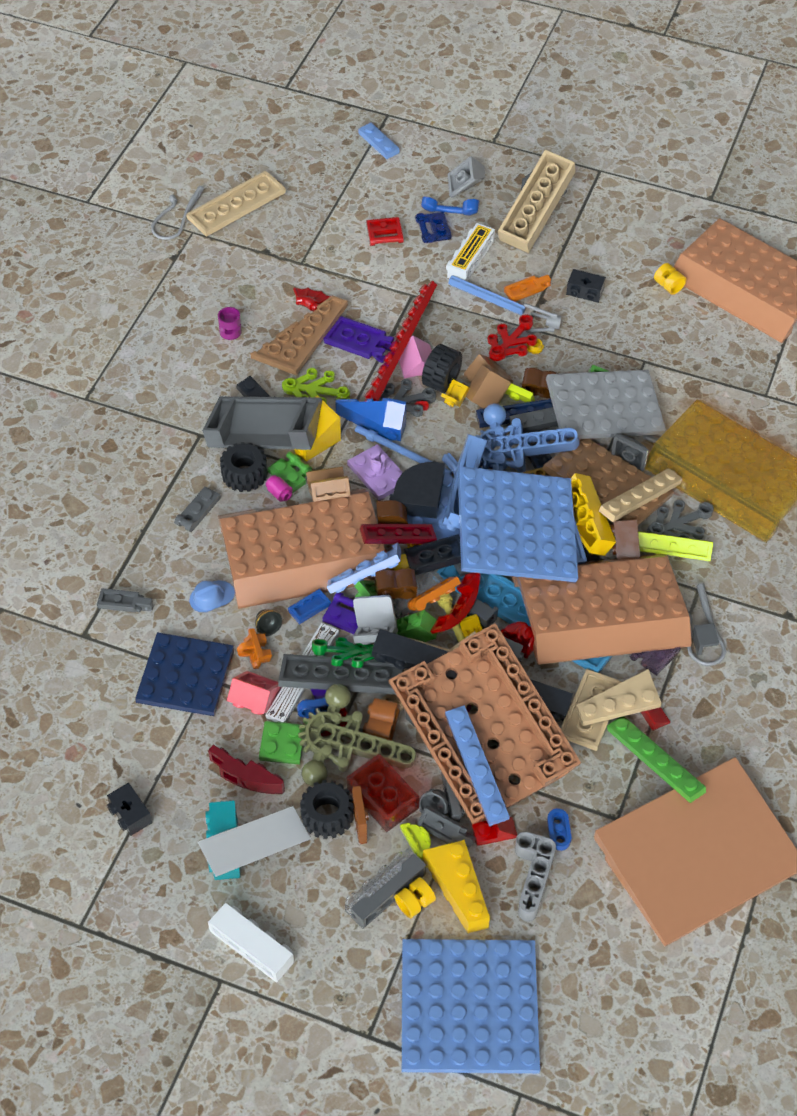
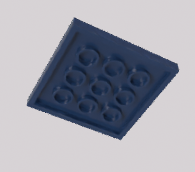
(185, 674)

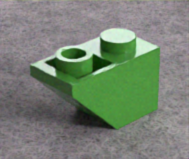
(417, 626)

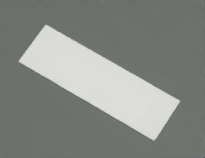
(253, 841)

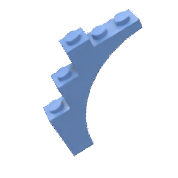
(469, 457)

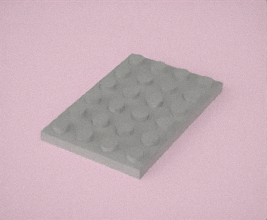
(606, 403)

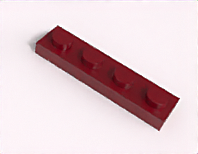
(397, 533)

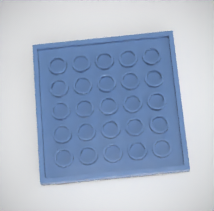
(516, 524)
(469, 1006)

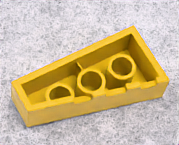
(591, 524)
(456, 877)

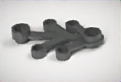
(427, 394)
(680, 523)

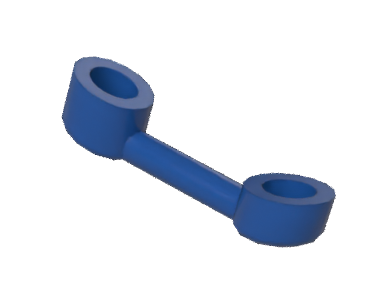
(468, 208)

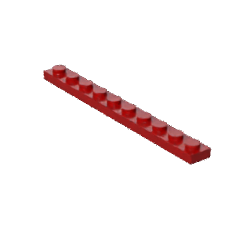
(399, 345)

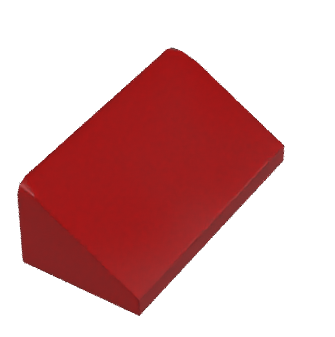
(655, 718)

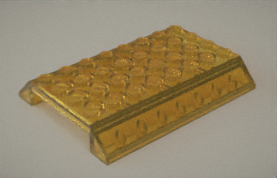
(729, 467)

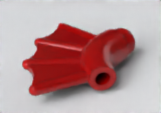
(309, 298)

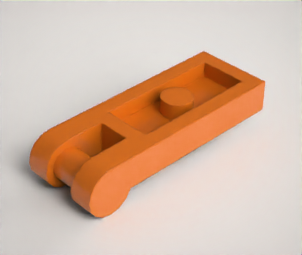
(433, 594)

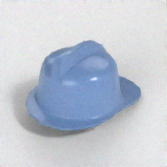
(211, 595)

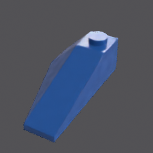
(383, 416)

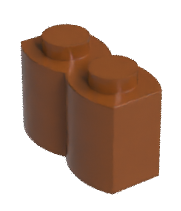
(382, 719)

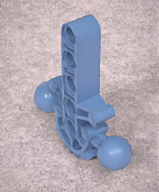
(496, 436)

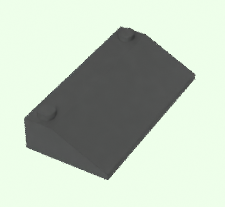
(264, 422)

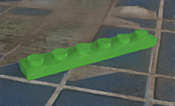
(656, 759)

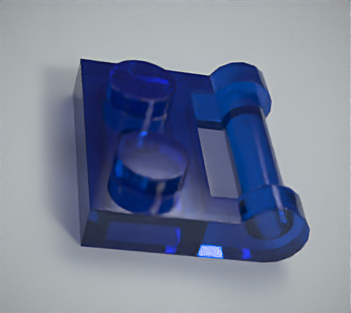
(438, 226)

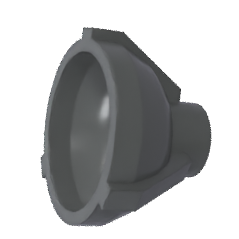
(429, 799)

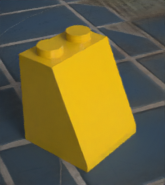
(327, 433)

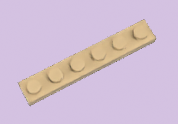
(640, 495)

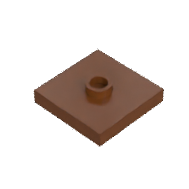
(360, 815)

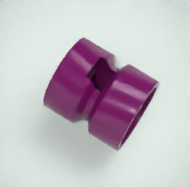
(229, 323)

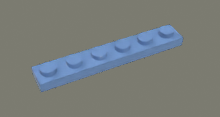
(477, 765)

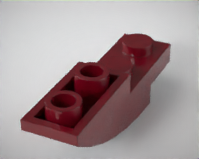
(250, 776)

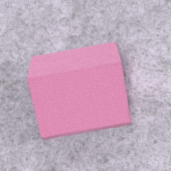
(414, 357)

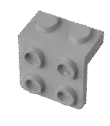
(371, 615)

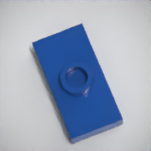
(309, 606)

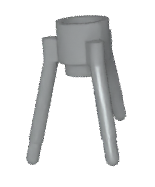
(553, 320)

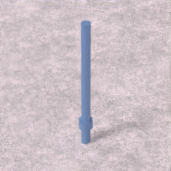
(372, 436)

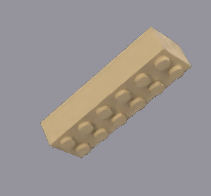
(536, 201)

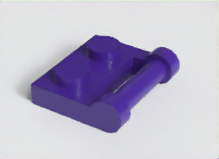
(339, 616)

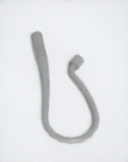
(173, 200)
(706, 608)

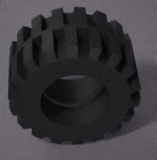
(441, 368)
(243, 478)
(327, 824)

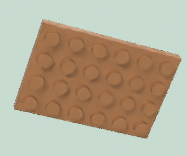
(608, 473)

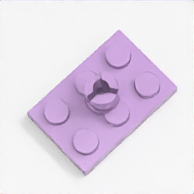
(376, 471)

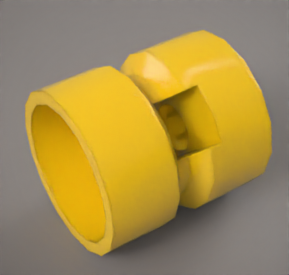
(669, 278)
(415, 897)

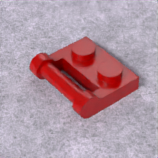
(384, 227)

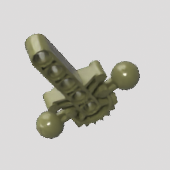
(338, 697)

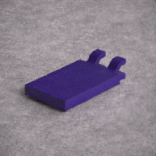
(359, 339)

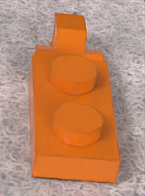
(527, 287)

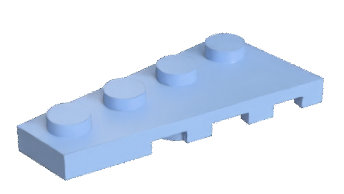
(365, 569)

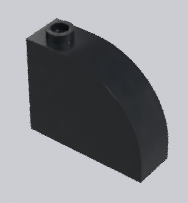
(420, 489)

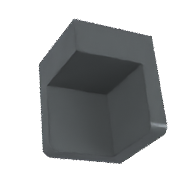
(704, 636)

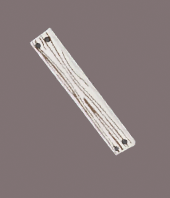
(289, 697)

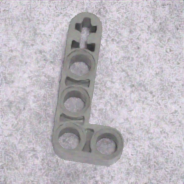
(534, 878)

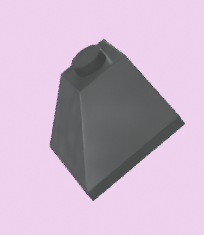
(630, 451)

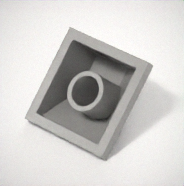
(465, 176)

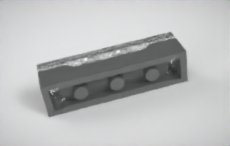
(379, 892)

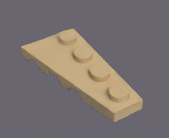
(626, 698)

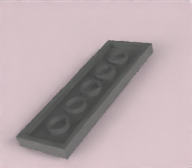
(319, 673)

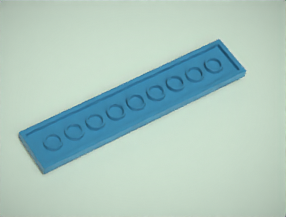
(502, 593)

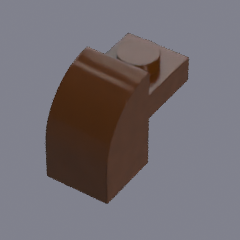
(391, 512)

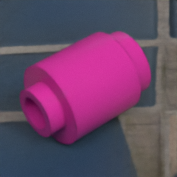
(279, 488)

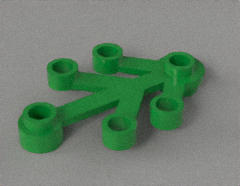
(348, 650)

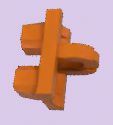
(252, 648)

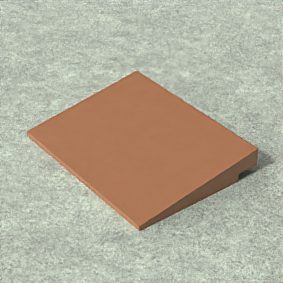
(700, 856)

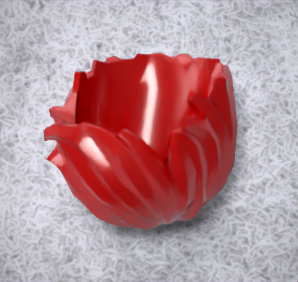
(520, 633)

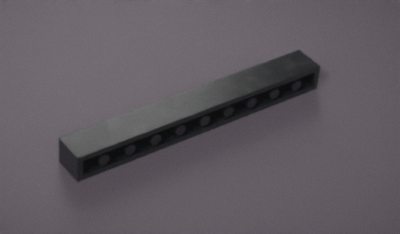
(408, 653)

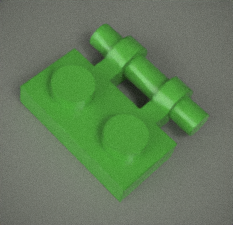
(288, 473)

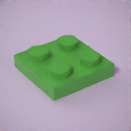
(281, 743)

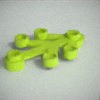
(294, 386)

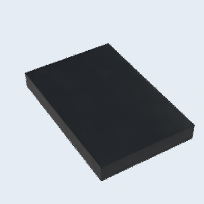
(434, 554)

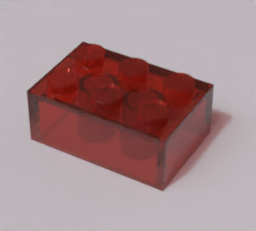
(384, 792)

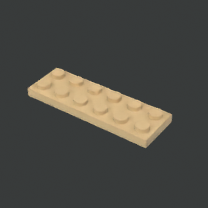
(235, 203)

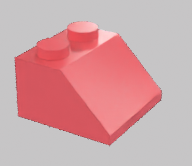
(253, 692)

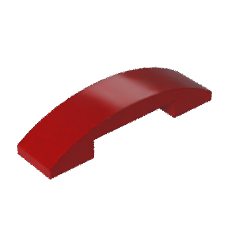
(468, 589)

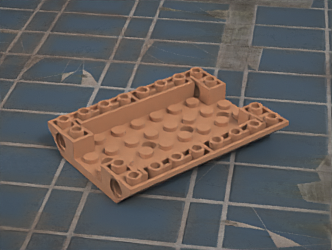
(507, 712)

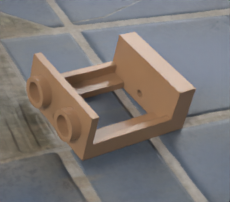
(328, 480)

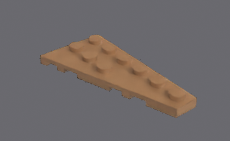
(298, 341)

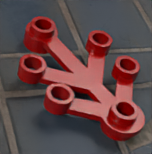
(499, 352)

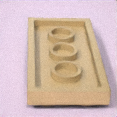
(588, 735)

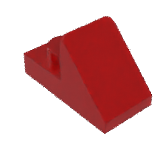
(490, 834)

